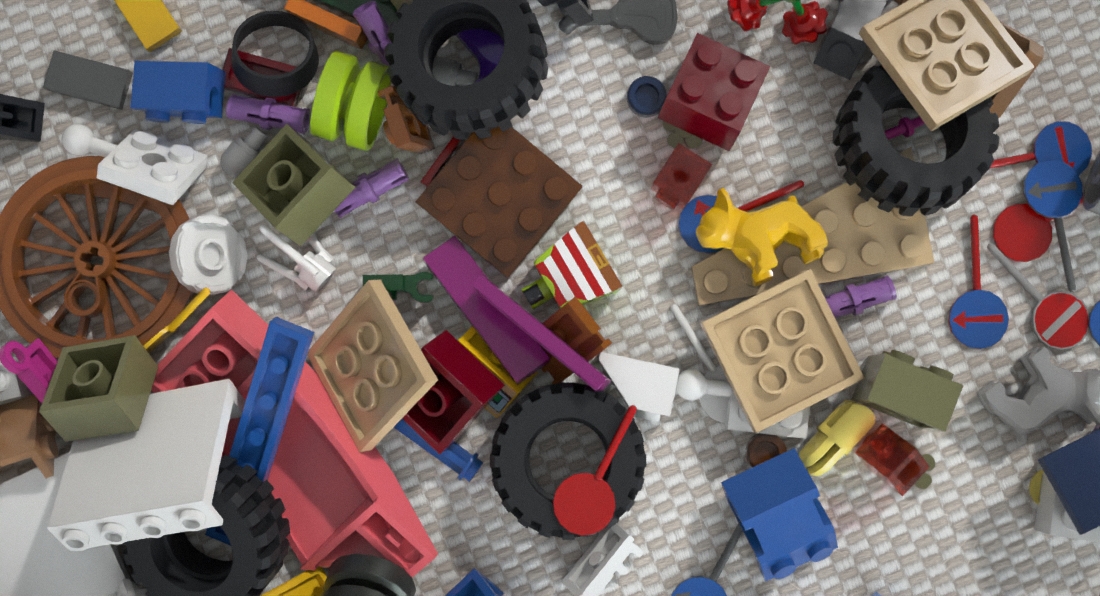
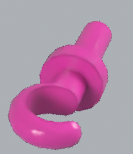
(905, 127)

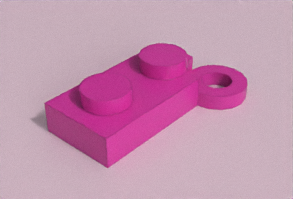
(34, 366)

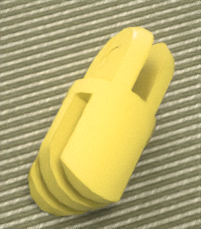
(836, 436)

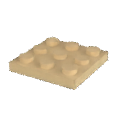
(945, 55)
(782, 351)
(371, 365)

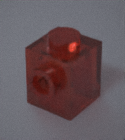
(680, 177)
(892, 459)

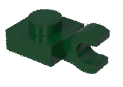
(403, 284)

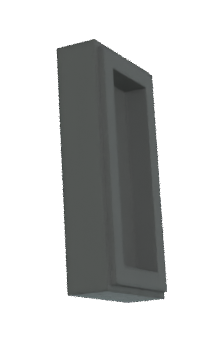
(87, 80)

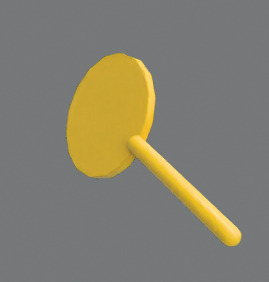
(168, 330)

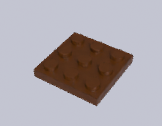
(499, 196)

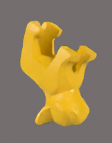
(759, 233)

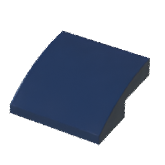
(1076, 479)

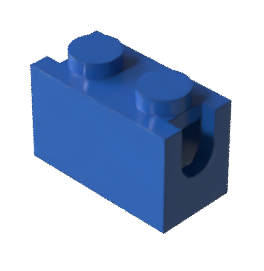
(178, 90)

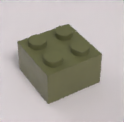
(293, 185)
(99, 389)
(908, 392)

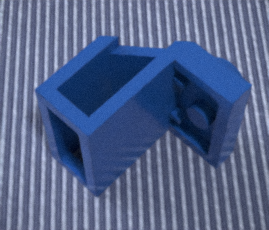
(781, 515)

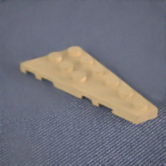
(859, 245)

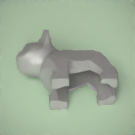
(1044, 395)

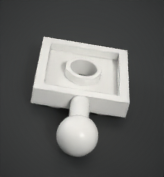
(140, 162)
(693, 385)

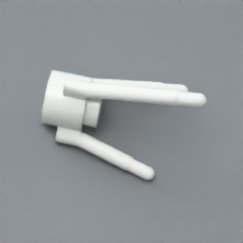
(312, 269)

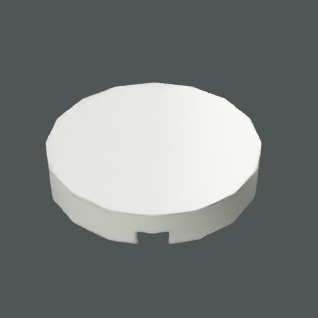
(208, 254)

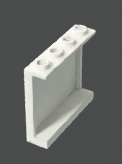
(151, 477)
(34, 559)

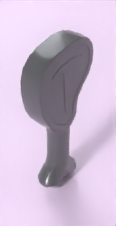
(649, 19)

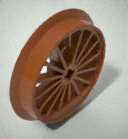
(27, 206)

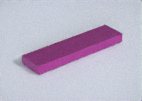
(541, 334)
(510, 345)

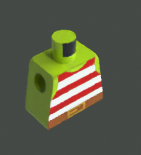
(572, 269)

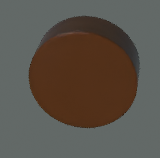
(763, 448)

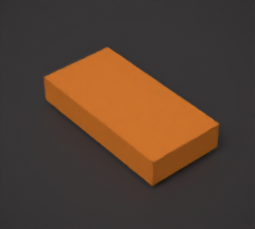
(327, 22)

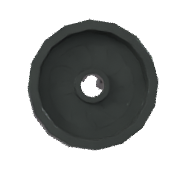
(367, 577)

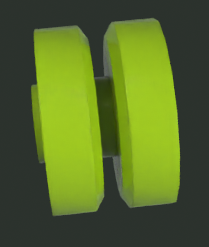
(349, 101)

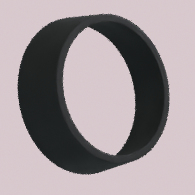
(281, 84)

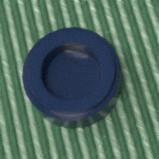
(646, 96)

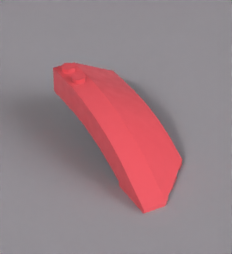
(331, 491)

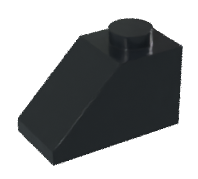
(842, 45)

